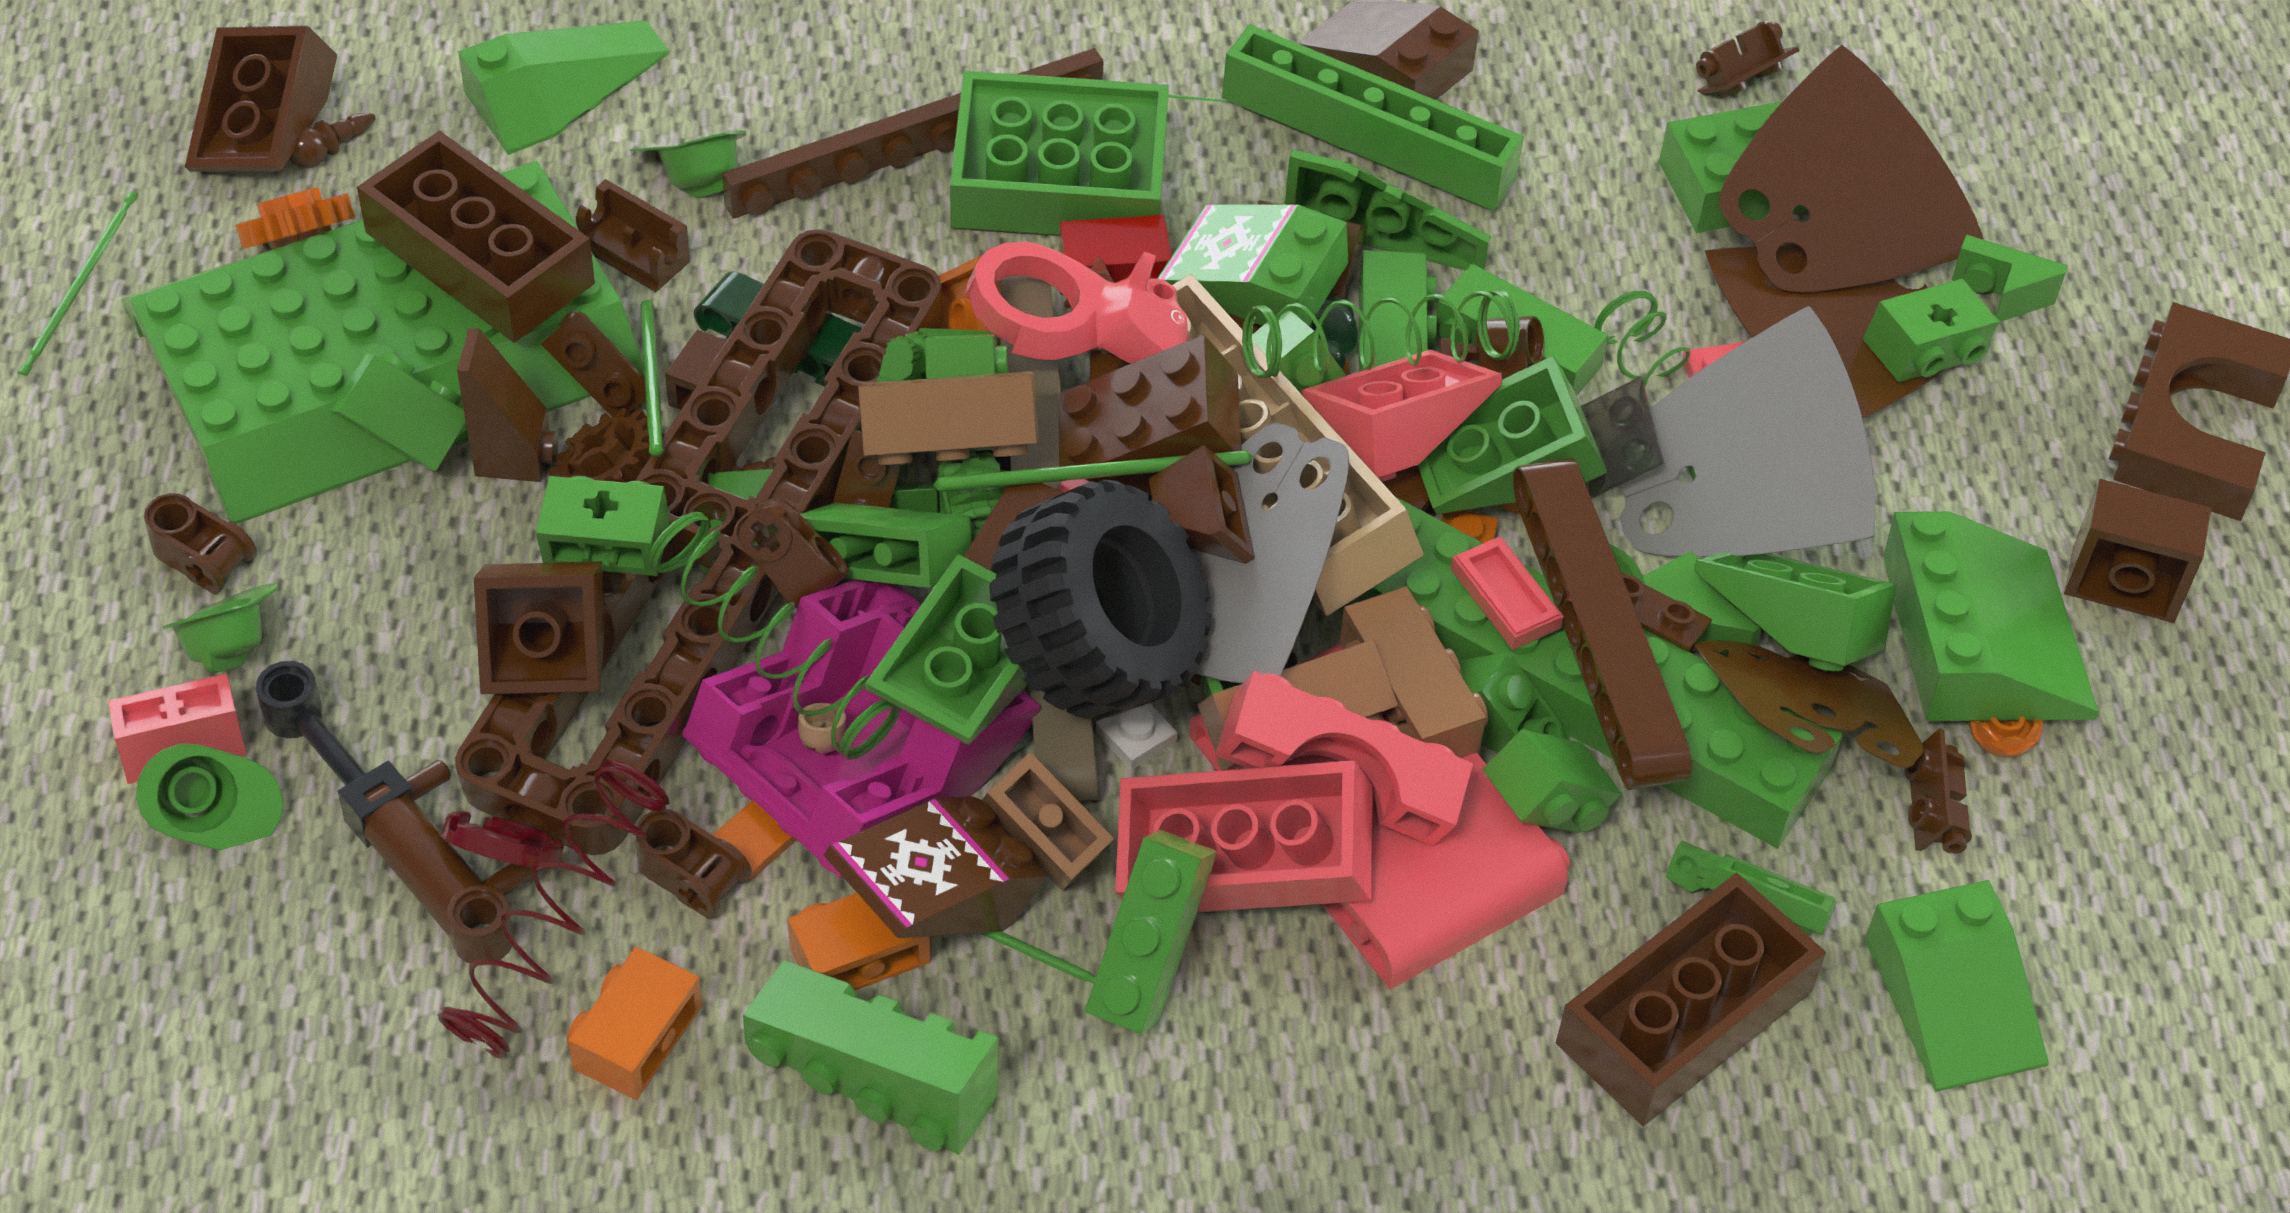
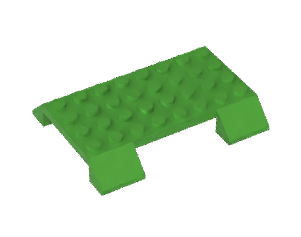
(277, 336)

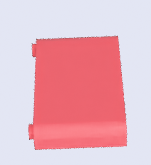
(1443, 895)

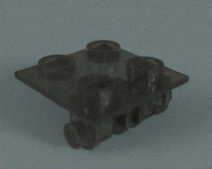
(1623, 435)

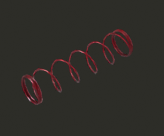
(464, 1022)

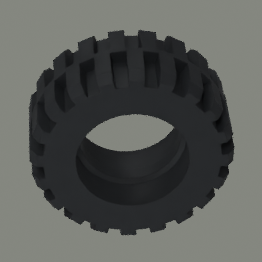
(1056, 619)

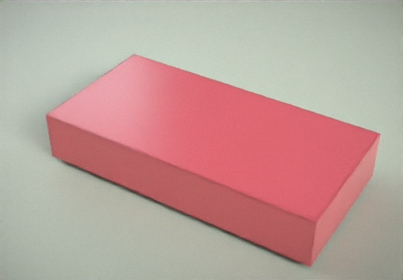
(1506, 592)

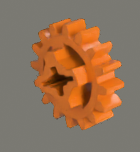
(294, 218)

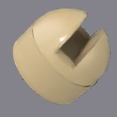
(816, 729)

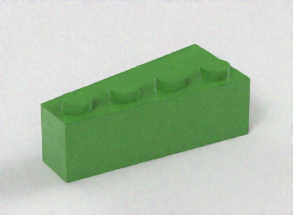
(875, 1055)

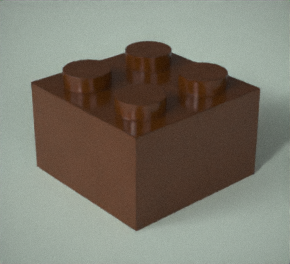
(2137, 550)

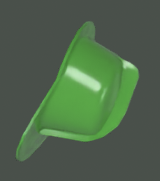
(699, 163)
(224, 630)
(192, 777)

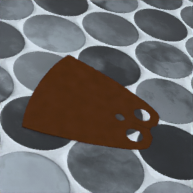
(1865, 174)
(1842, 312)

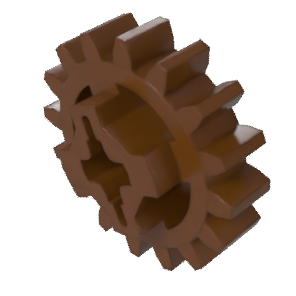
(608, 451)

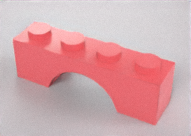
(1413, 781)

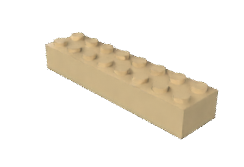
(1372, 527)

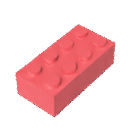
(1277, 831)

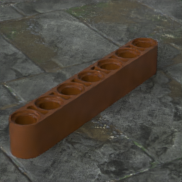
(1601, 625)

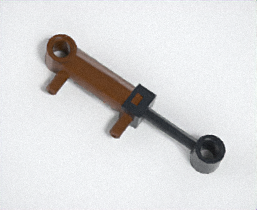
(384, 815)

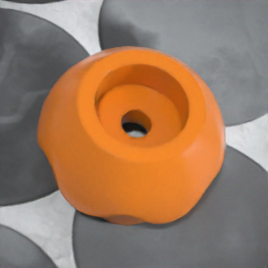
(2006, 737)

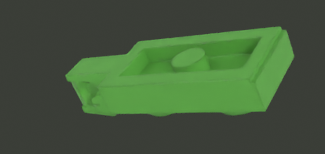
(1699, 868)

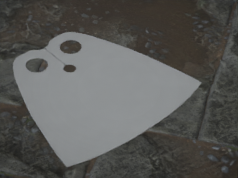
(1771, 448)
(1264, 601)

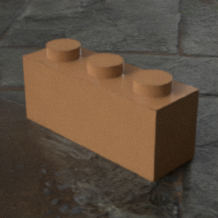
(949, 416)
(1422, 673)
(1349, 676)

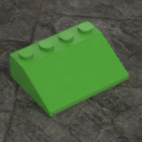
(1055, 151)
(1983, 623)

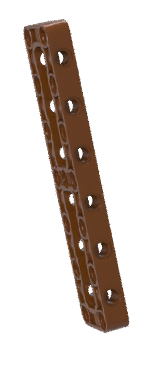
(812, 280)

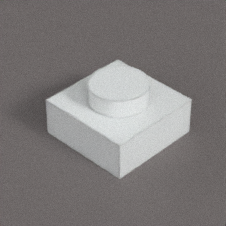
(1136, 734)

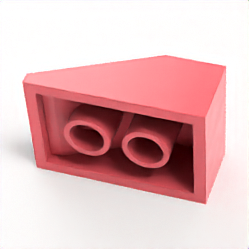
(1400, 410)

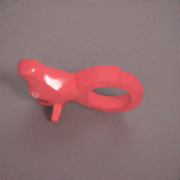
(1122, 317)

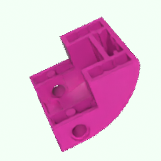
(752, 733)

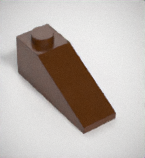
(502, 415)

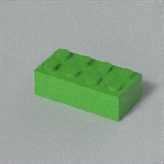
(1699, 157)

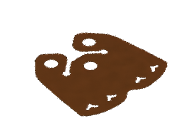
(1796, 685)

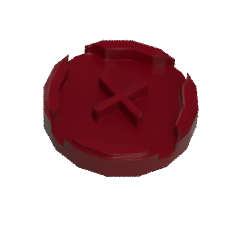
(502, 840)

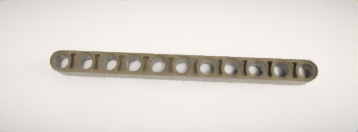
(1060, 739)

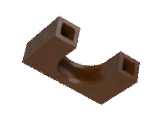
(2166, 451)

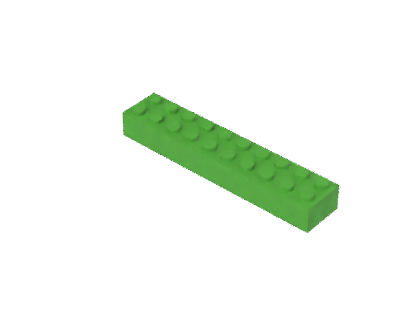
(1736, 762)

